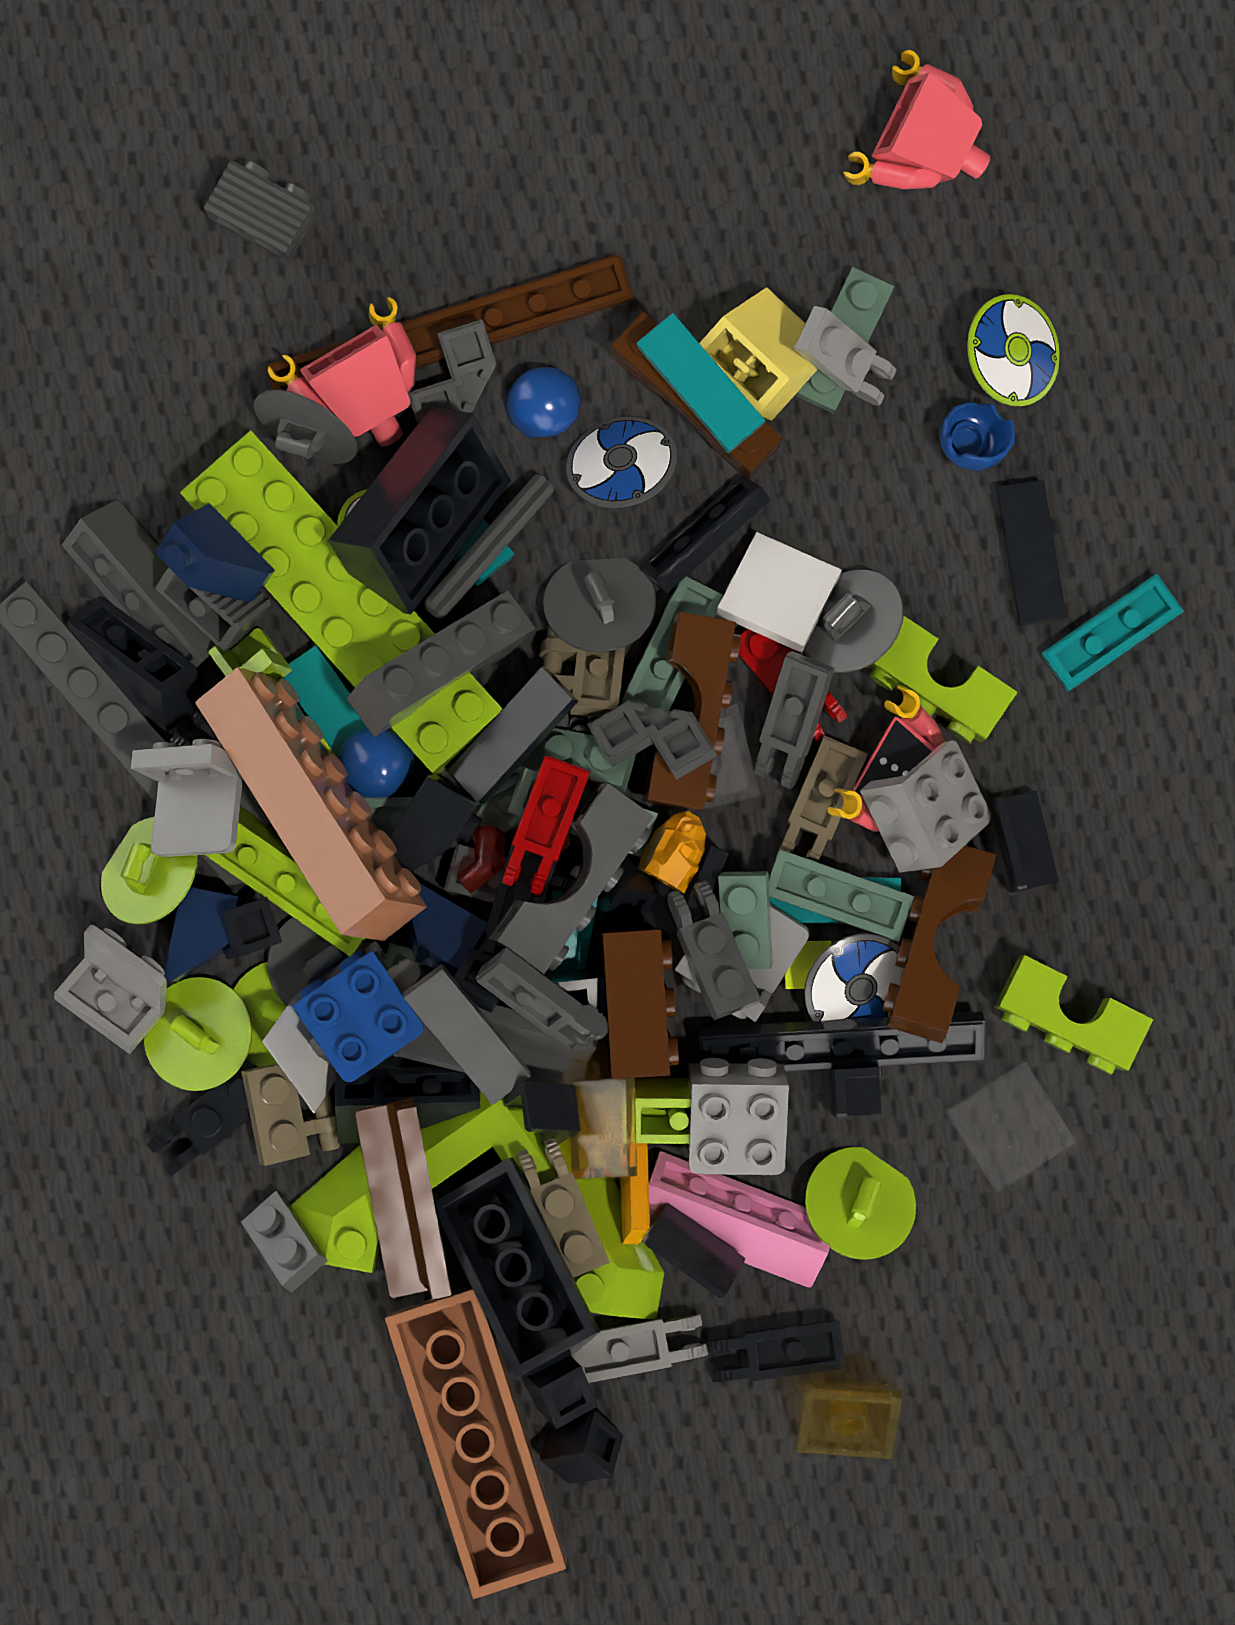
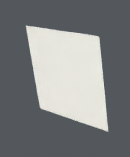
(303, 1067)

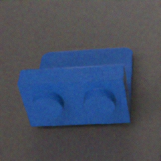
(358, 1015)

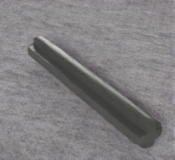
(488, 546)

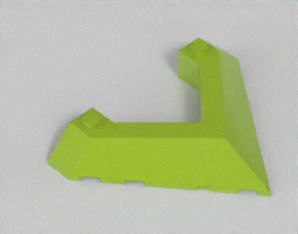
(344, 1226)

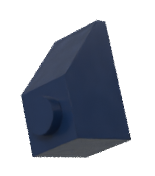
(214, 556)
(198, 932)
(443, 933)

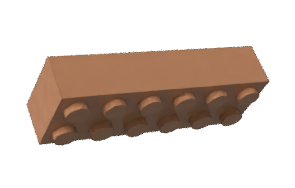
(312, 804)
(476, 1442)

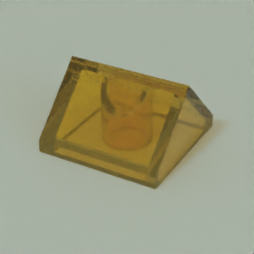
(608, 1130)
(848, 1417)

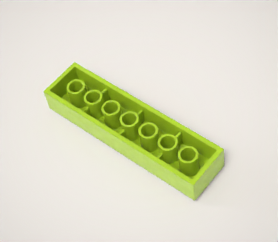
(330, 606)

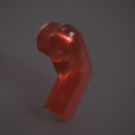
(488, 857)

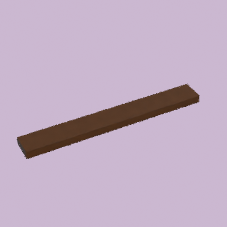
(507, 312)

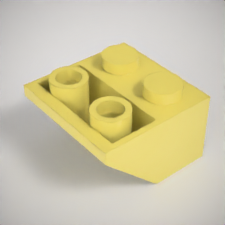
(758, 352)

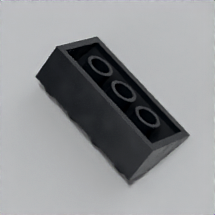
(421, 508)
(516, 1269)

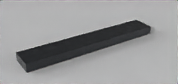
(842, 1043)

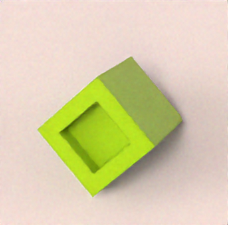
(254, 654)

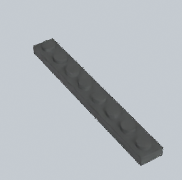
(86, 687)

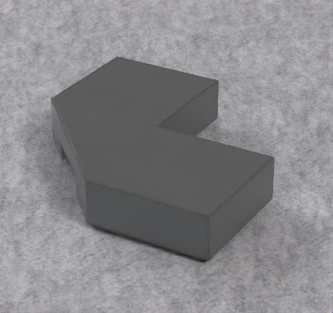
(470, 367)
(637, 726)

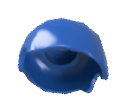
(543, 402)
(976, 436)
(377, 765)

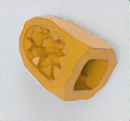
(675, 851)

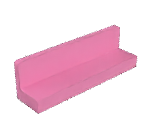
(754, 1223)

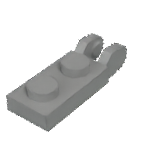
(842, 355)
(637, 1348)

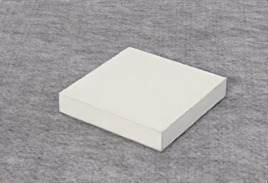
(779, 592)

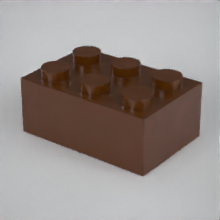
(639, 1004)

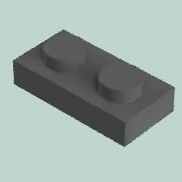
(284, 1241)

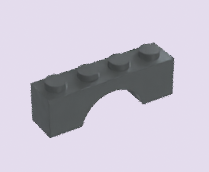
(429, 667)
(607, 830)

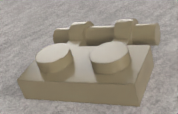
(595, 678)
(278, 1117)

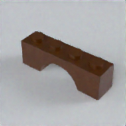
(746, 457)
(701, 652)
(925, 994)

